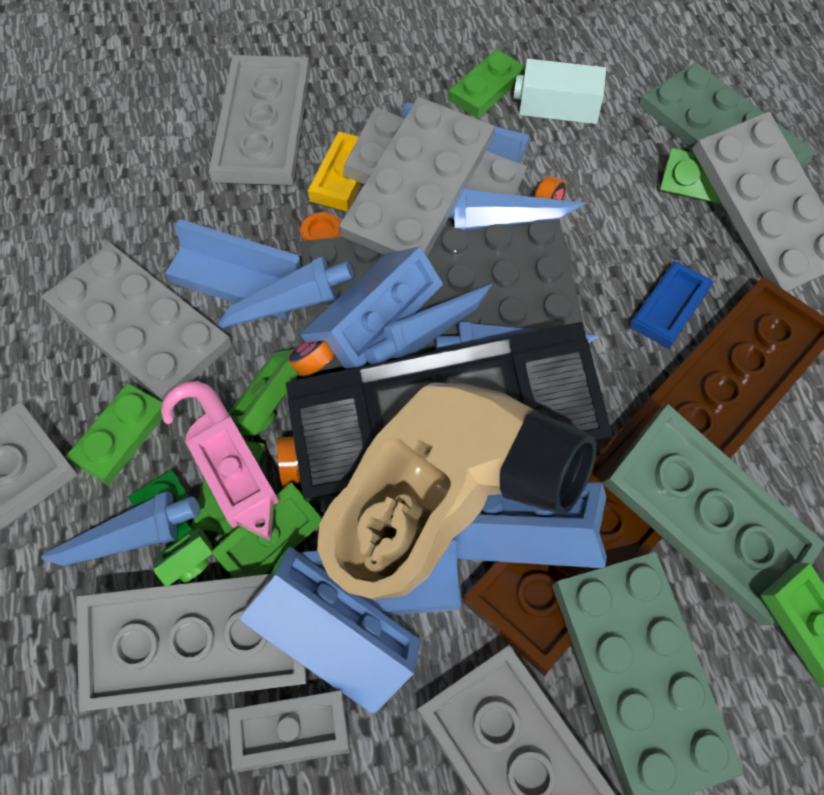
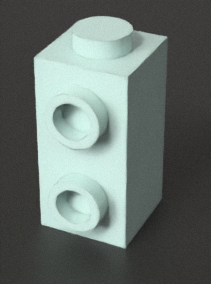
(561, 90)

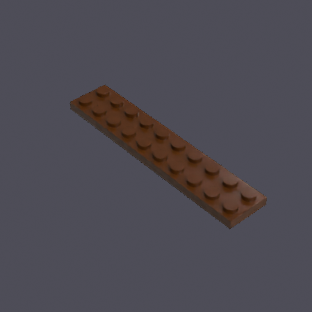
(723, 393)

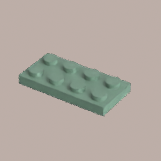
(700, 105)
(711, 511)
(646, 680)

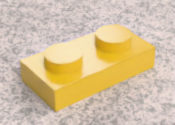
(329, 184)

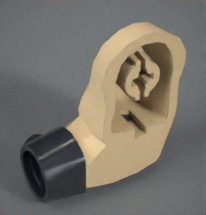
(432, 478)

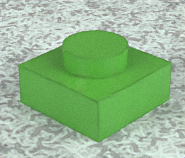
(183, 558)

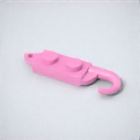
(225, 460)

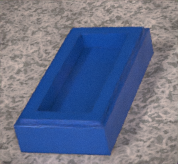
(671, 304)

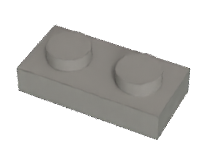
(288, 731)

